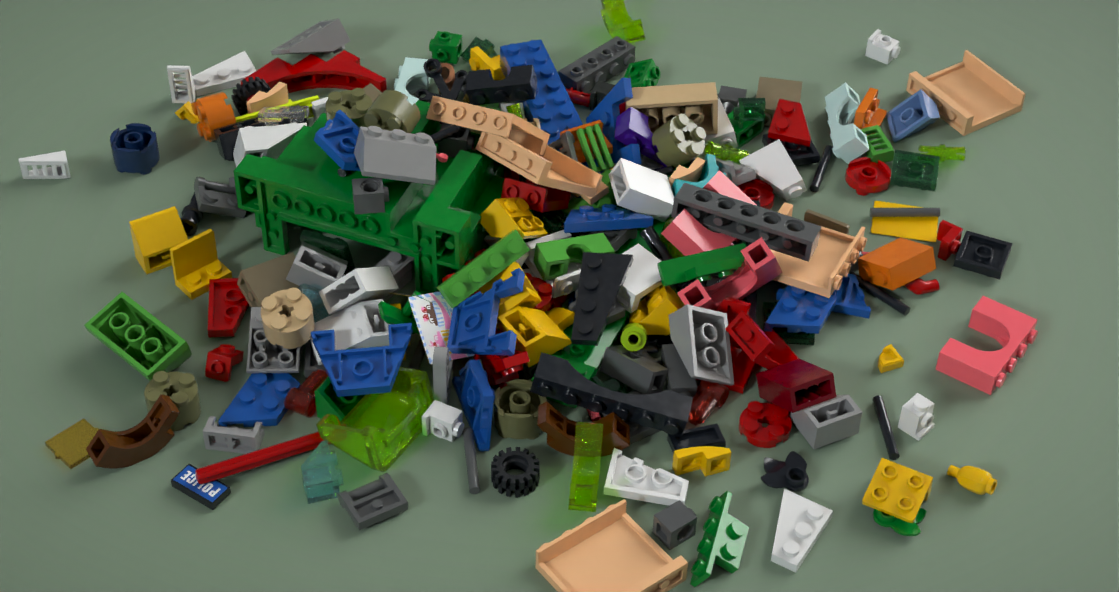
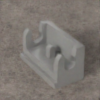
(232, 438)

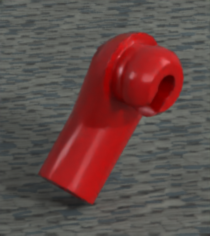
(920, 286)

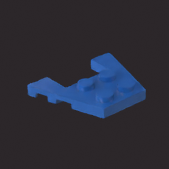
(607, 112)
(476, 320)
(363, 369)

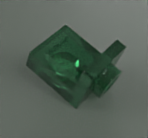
(485, 46)
(749, 110)

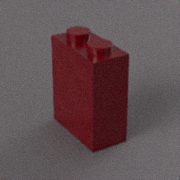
(796, 385)

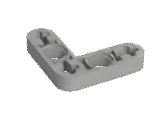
(442, 374)

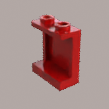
(537, 196)
(762, 348)

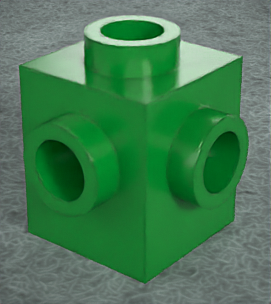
(446, 47)

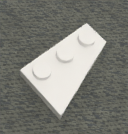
(223, 75)
(639, 482)
(797, 529)

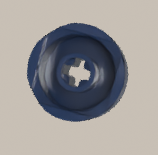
(135, 149)

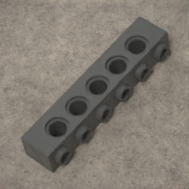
(748, 221)

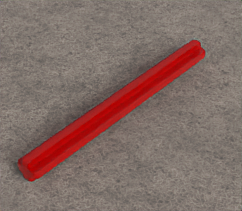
(258, 458)

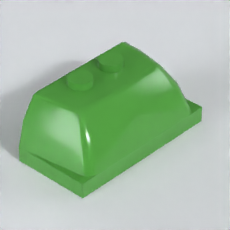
(138, 337)

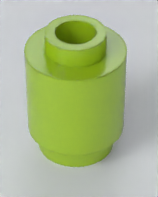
(638, 330)

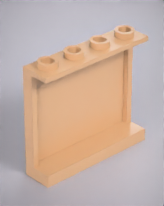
(969, 94)
(488, 120)
(552, 170)
(826, 266)
(609, 556)

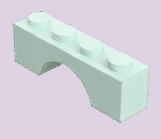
(412, 78)
(846, 137)

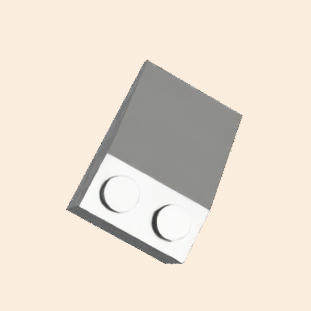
(324, 37)
(703, 343)

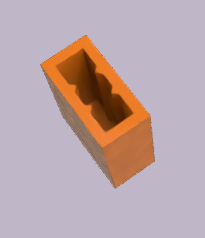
(897, 263)

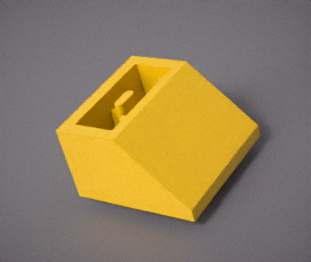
(511, 214)
(154, 238)
(655, 310)
(534, 332)

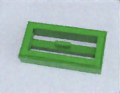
(602, 146)

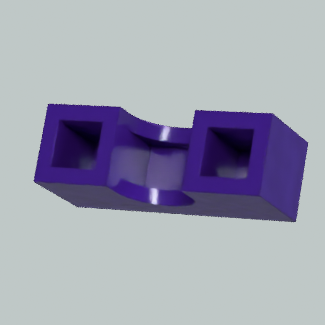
(634, 129)

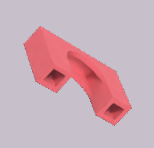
(690, 235)
(756, 270)
(988, 368)

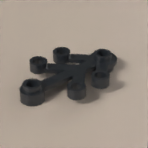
(432, 64)

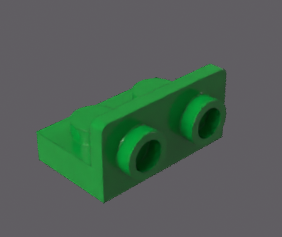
(643, 73)

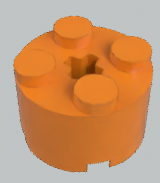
(212, 114)

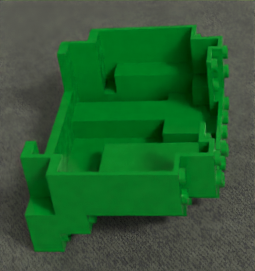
(421, 220)

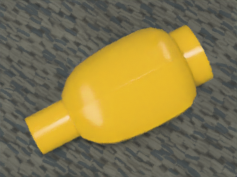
(973, 479)

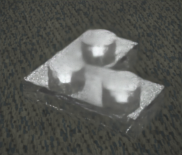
(273, 115)

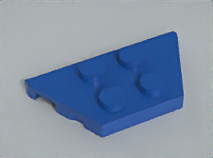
(339, 140)
(605, 218)
(848, 298)
(800, 311)
(260, 400)
(476, 401)

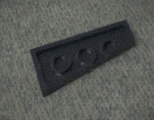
(597, 293)

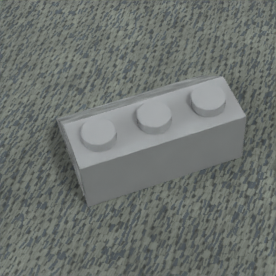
(396, 155)

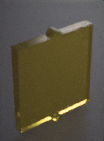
(72, 443)

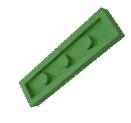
(483, 268)

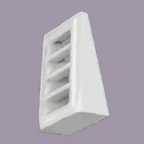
(181, 96)
(53, 172)

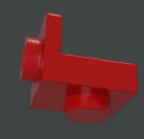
(950, 239)
(221, 360)

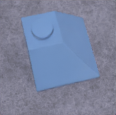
(912, 115)

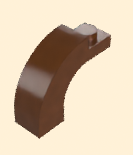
(562, 431)
(138, 443)

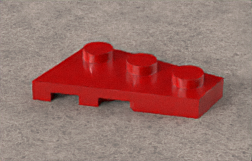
(225, 307)

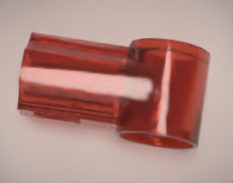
(707, 398)
(302, 399)

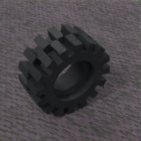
(246, 90)
(515, 483)

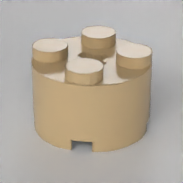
(287, 318)

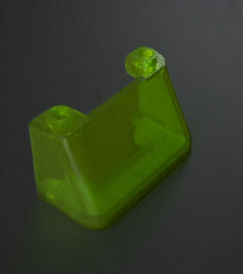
(382, 423)

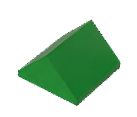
(329, 403)

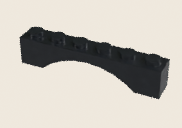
(662, 410)

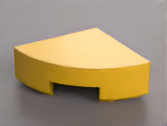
(186, 112)
(889, 359)

